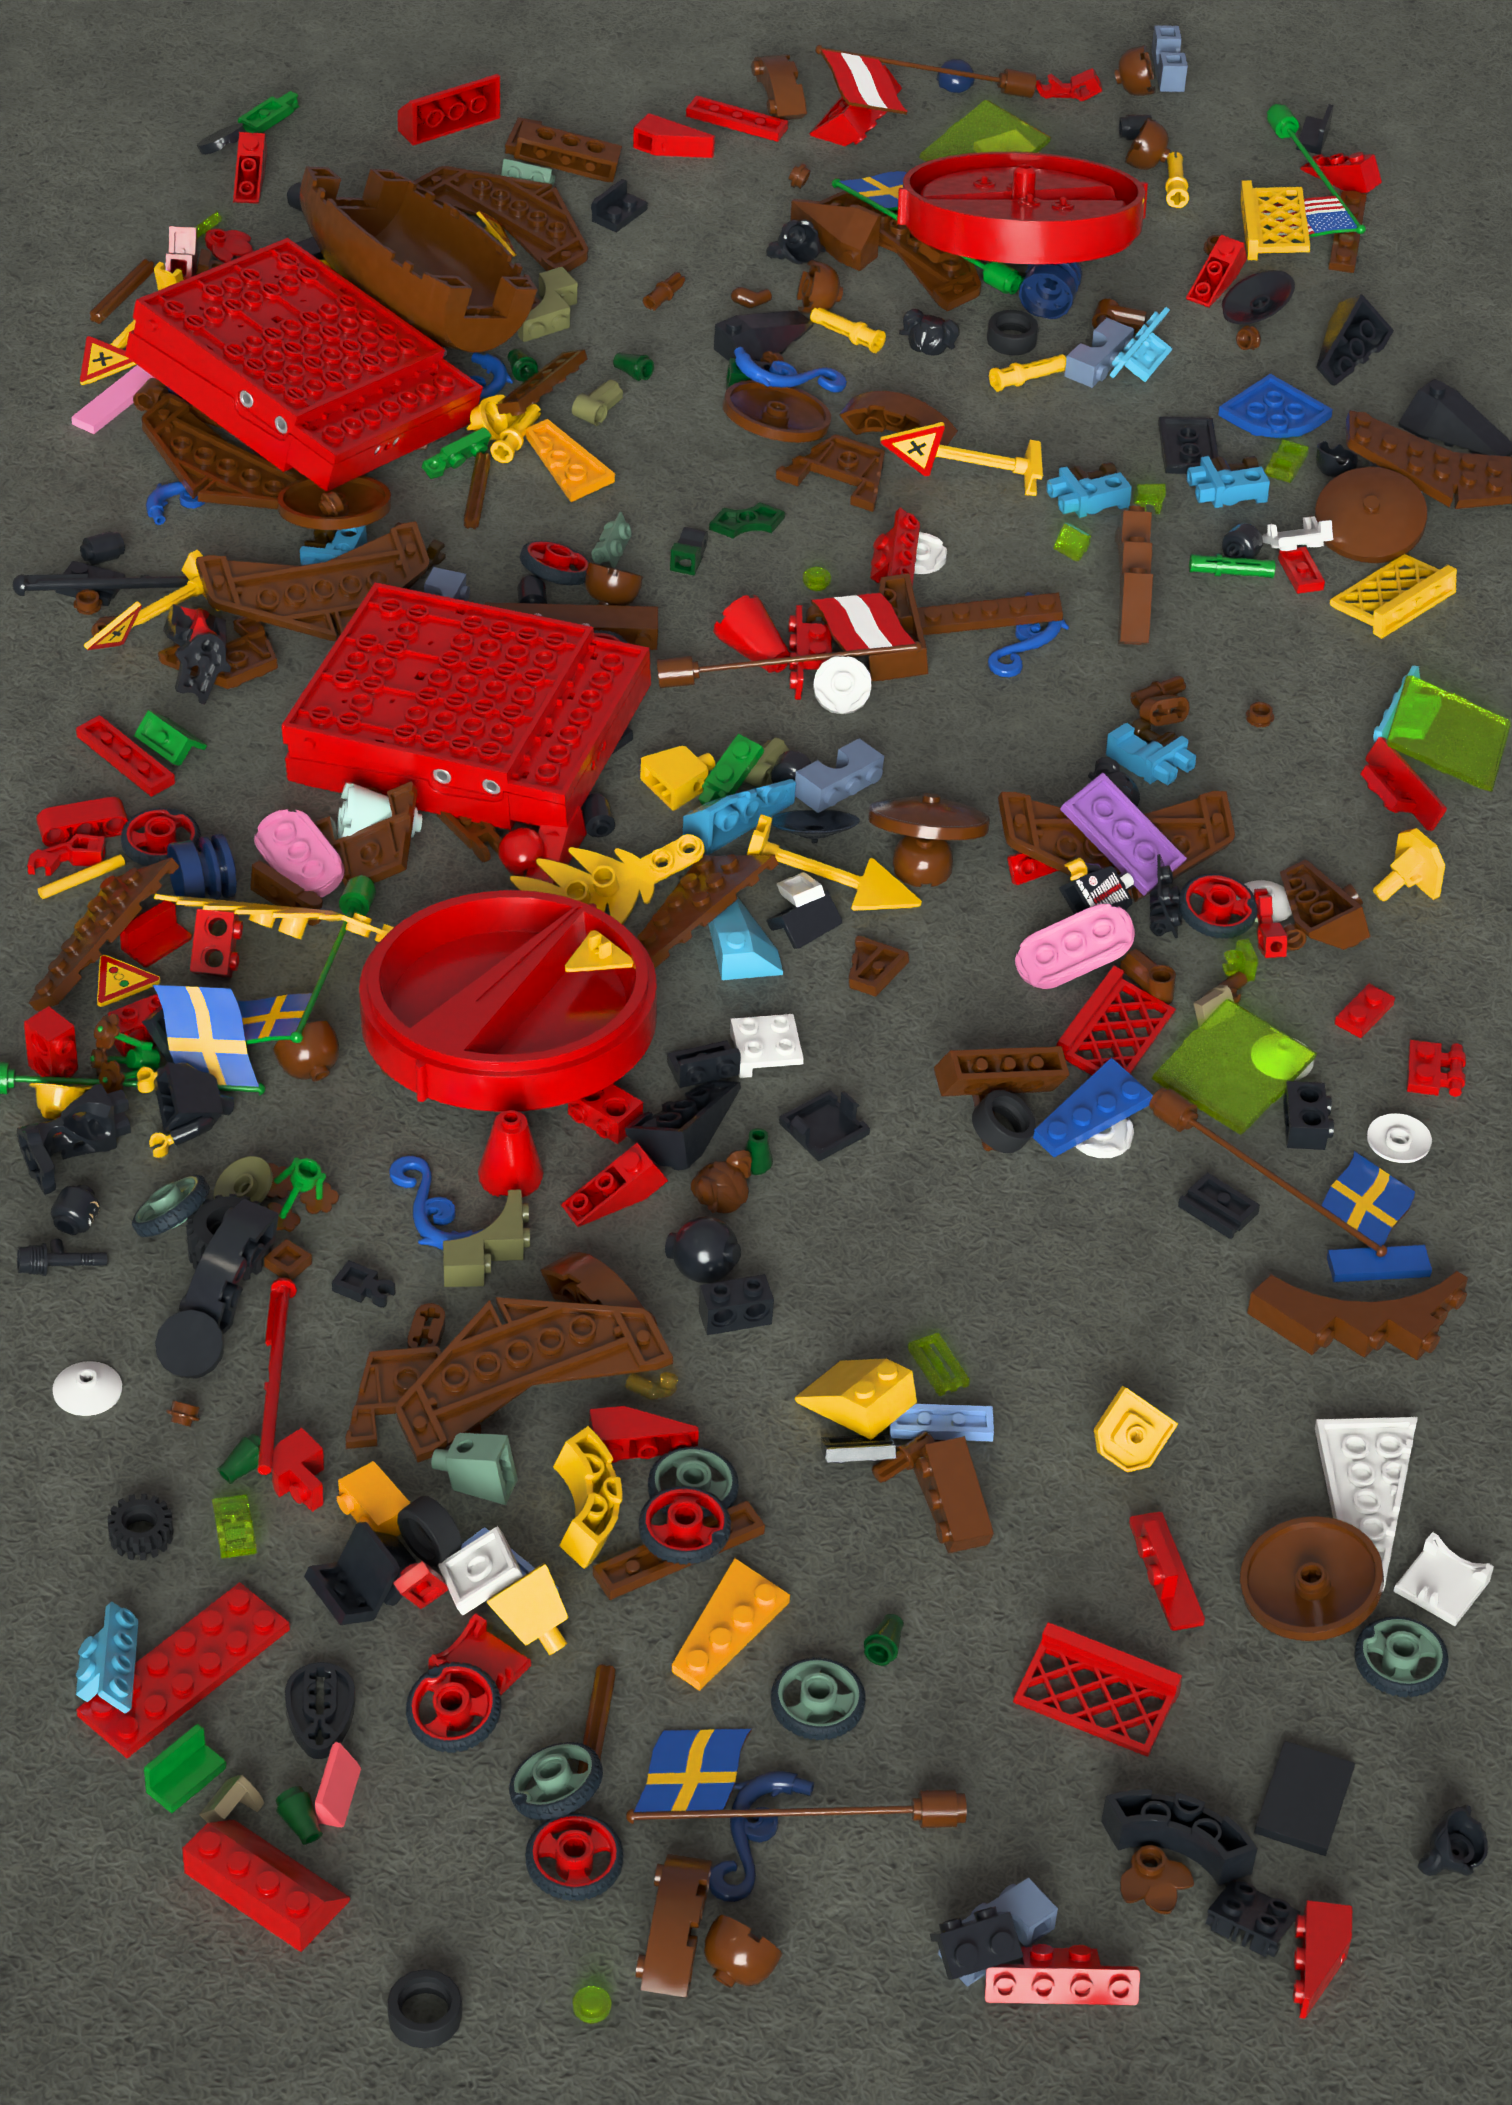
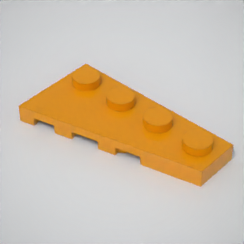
(567, 461)
(728, 1623)

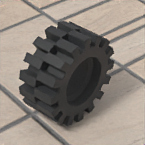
(136, 1511)

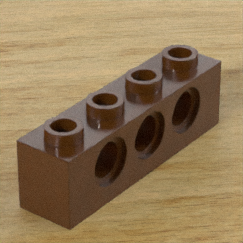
(567, 151)
(1001, 1069)

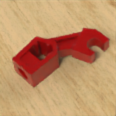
(1071, 90)
(79, 851)
(1270, 935)

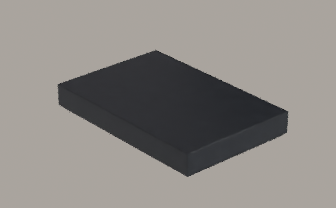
(1185, 442)
(1304, 1798)

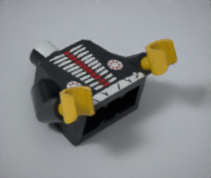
(1095, 886)
(186, 1101)

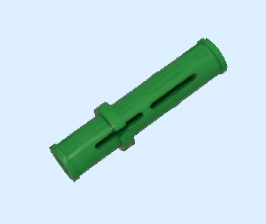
(1233, 566)

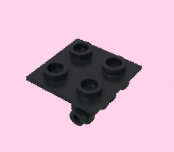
(1164, 902)
(1253, 1912)

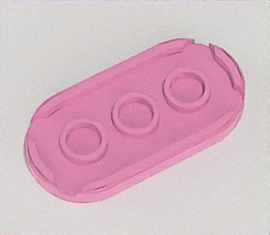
(299, 851)
(1075, 946)

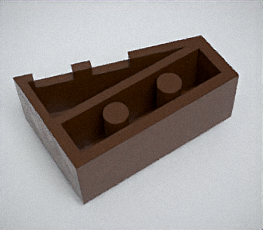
(953, 1495)

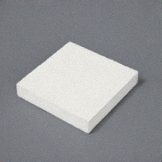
(480, 1570)

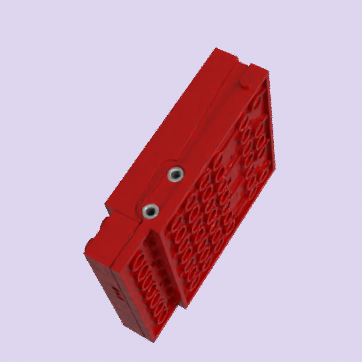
(300, 364)
(469, 703)

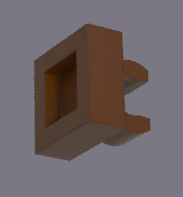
(204, 262)

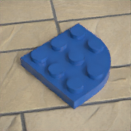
(1275, 410)

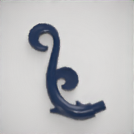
(763, 1830)

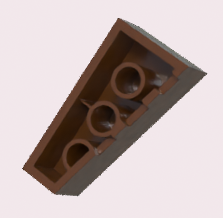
(901, 664)

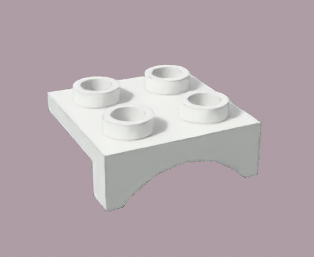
(1312, 535)
(766, 1042)
(1443, 1581)

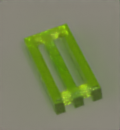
(928, 1370)

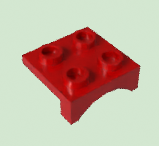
(485, 1651)

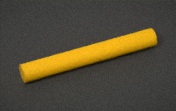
(81, 876)

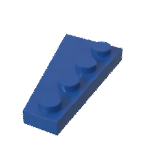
(1095, 1106)

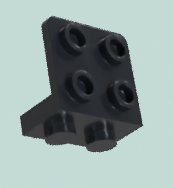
(358, 1581)

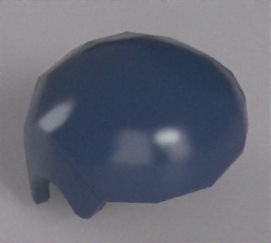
(953, 82)

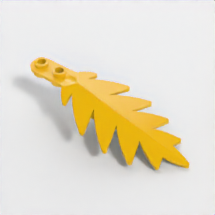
(614, 881)
(293, 918)

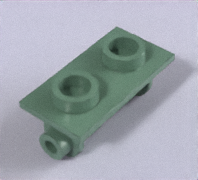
(527, 171)
(612, 541)

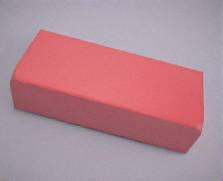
(337, 1787)

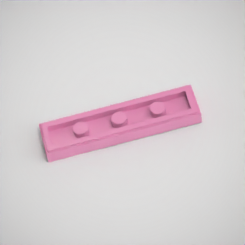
(111, 401)

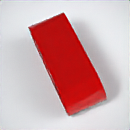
(91, 817)

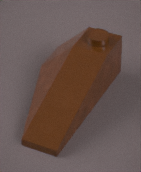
(845, 232)
(1323, 908)

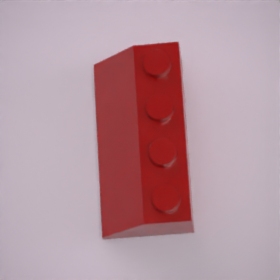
(450, 110)
(849, 123)
(262, 1882)

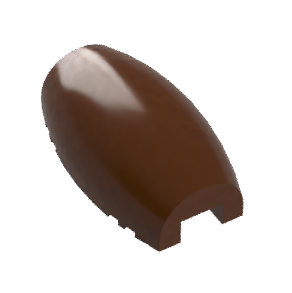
(419, 258)

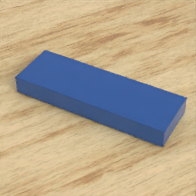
(1365, 1265)

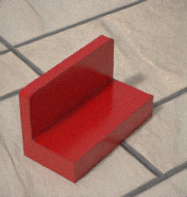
(154, 934)

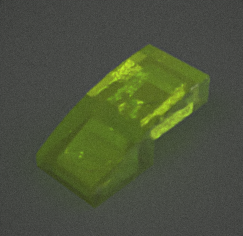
(1287, 461)
(234, 1526)

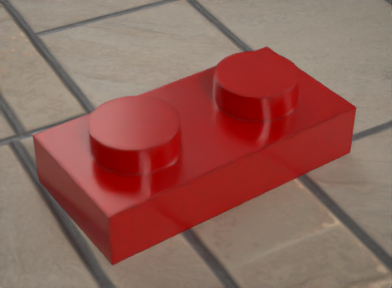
(1301, 570)
(1364, 1010)
(420, 1584)

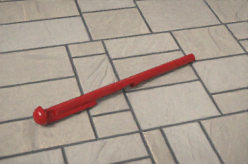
(281, 1291)

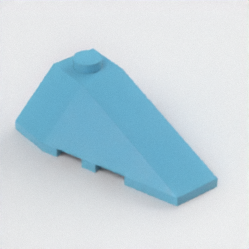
(742, 945)

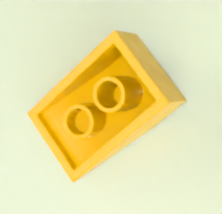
(862, 1394)

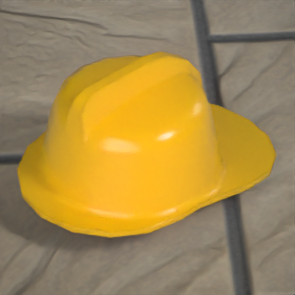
(488, 417)
(55, 1098)

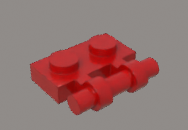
(1425, 1066)

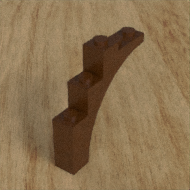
(1135, 575)
(1362, 1326)

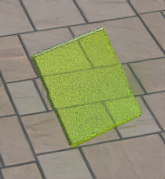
(987, 130)
(1449, 733)
(1234, 1066)

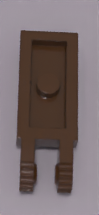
(473, 834)
(281, 890)

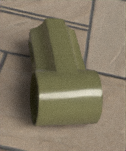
(595, 406)
(761, 772)

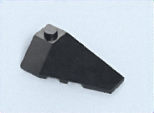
(759, 333)
(1351, 337)
(1448, 417)
(684, 1127)

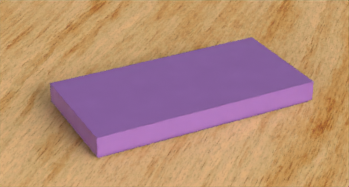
(1121, 832)

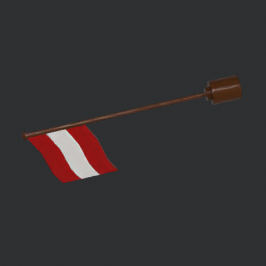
(867, 84)
(857, 623)

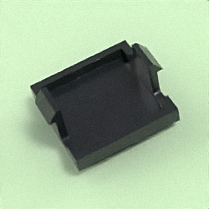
(825, 1124)

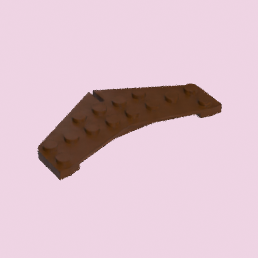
(525, 208)
(947, 282)
(210, 464)
(1436, 471)
(312, 594)
(1047, 835)
(536, 1346)

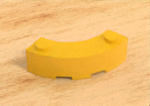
(596, 1494)

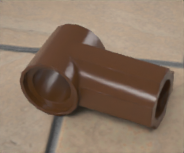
(1110, 309)
(1153, 978)

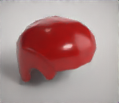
(520, 850)

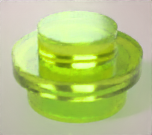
(816, 578)
(592, 2004)

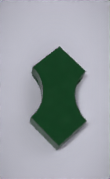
(757, 518)

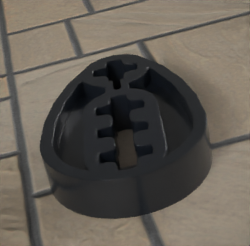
(302, 1707)

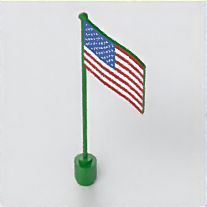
(1323, 214)

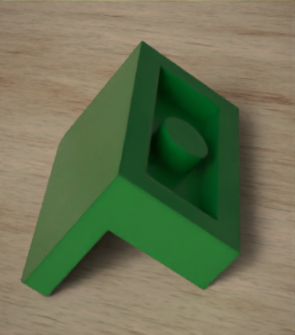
(167, 737)
(182, 1770)

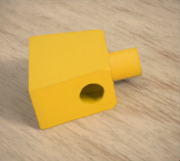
(676, 774)
(533, 1609)

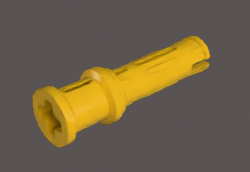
(1176, 184)
(856, 332)
(1017, 374)
(512, 438)

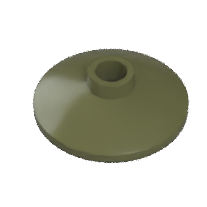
(246, 1177)

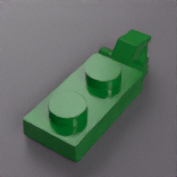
(269, 113)
(456, 453)
(731, 769)

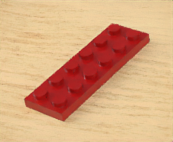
(187, 1668)

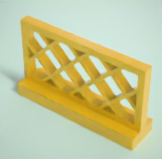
(1255, 221)
(1404, 603)

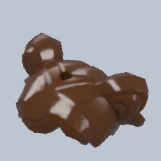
(724, 1183)

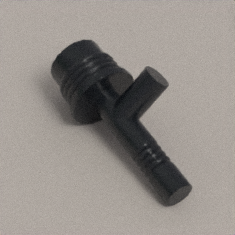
(35, 1258)

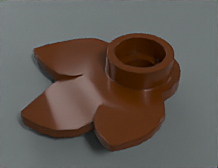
(1157, 1884)

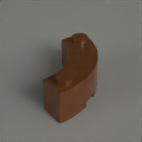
(779, 79)
(894, 412)
(587, 1280)
(678, 1908)

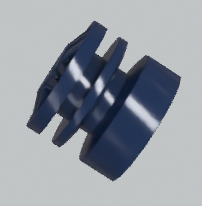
(1050, 288)
(208, 868)

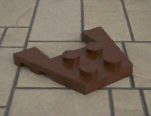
(844, 461)
(248, 655)
(380, 848)
(383, 1383)

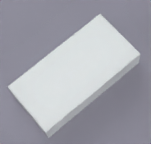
(800, 889)

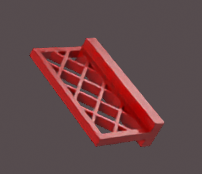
(1095, 1011)
(1106, 1662)

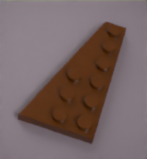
(700, 898)
(104, 920)

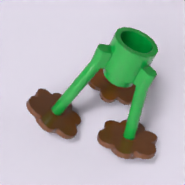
(108, 1066)
(305, 1178)

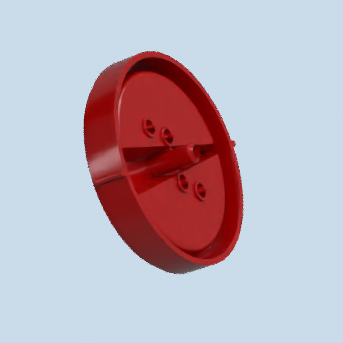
(1022, 207)
(485, 1018)

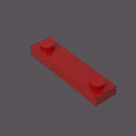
(737, 118)
(125, 755)

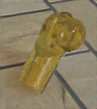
(653, 1390)

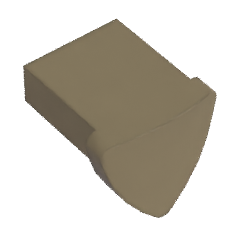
(1210, 1002)
(227, 1797)

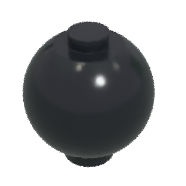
(703, 1249)

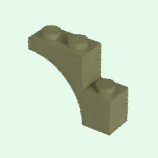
(553, 312)
(505, 1239)

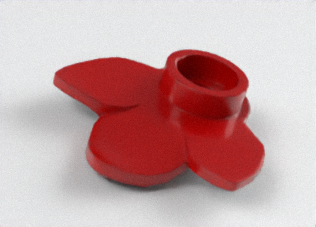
(227, 243)

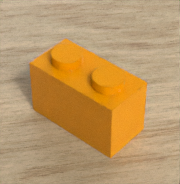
(372, 1499)

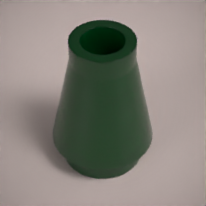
(522, 365)
(634, 365)
(759, 1150)
(242, 1459)
(883, 1642)
(299, 1814)

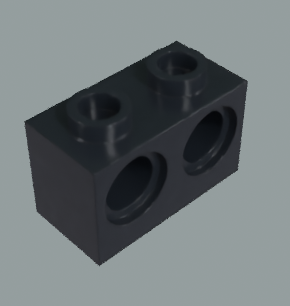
(1306, 1115)
(736, 1304)

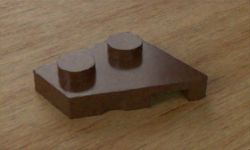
(875, 965)

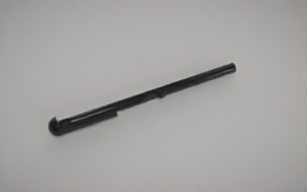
(81, 582)

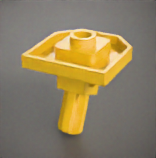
(1416, 863)
(1132, 1431)

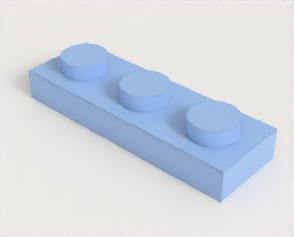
(945, 1422)

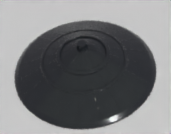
(1258, 297)
(813, 824)

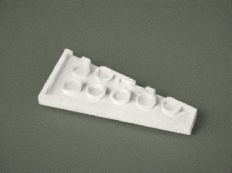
(1367, 1473)

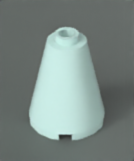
(365, 809)

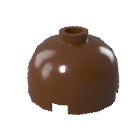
(1136, 72)
(1149, 146)
(819, 287)
(612, 585)
(922, 861)
(313, 1055)
(738, 1953)

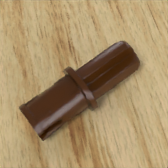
(663, 291)
(1170, 686)
(905, 1458)

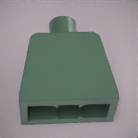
(479, 1466)

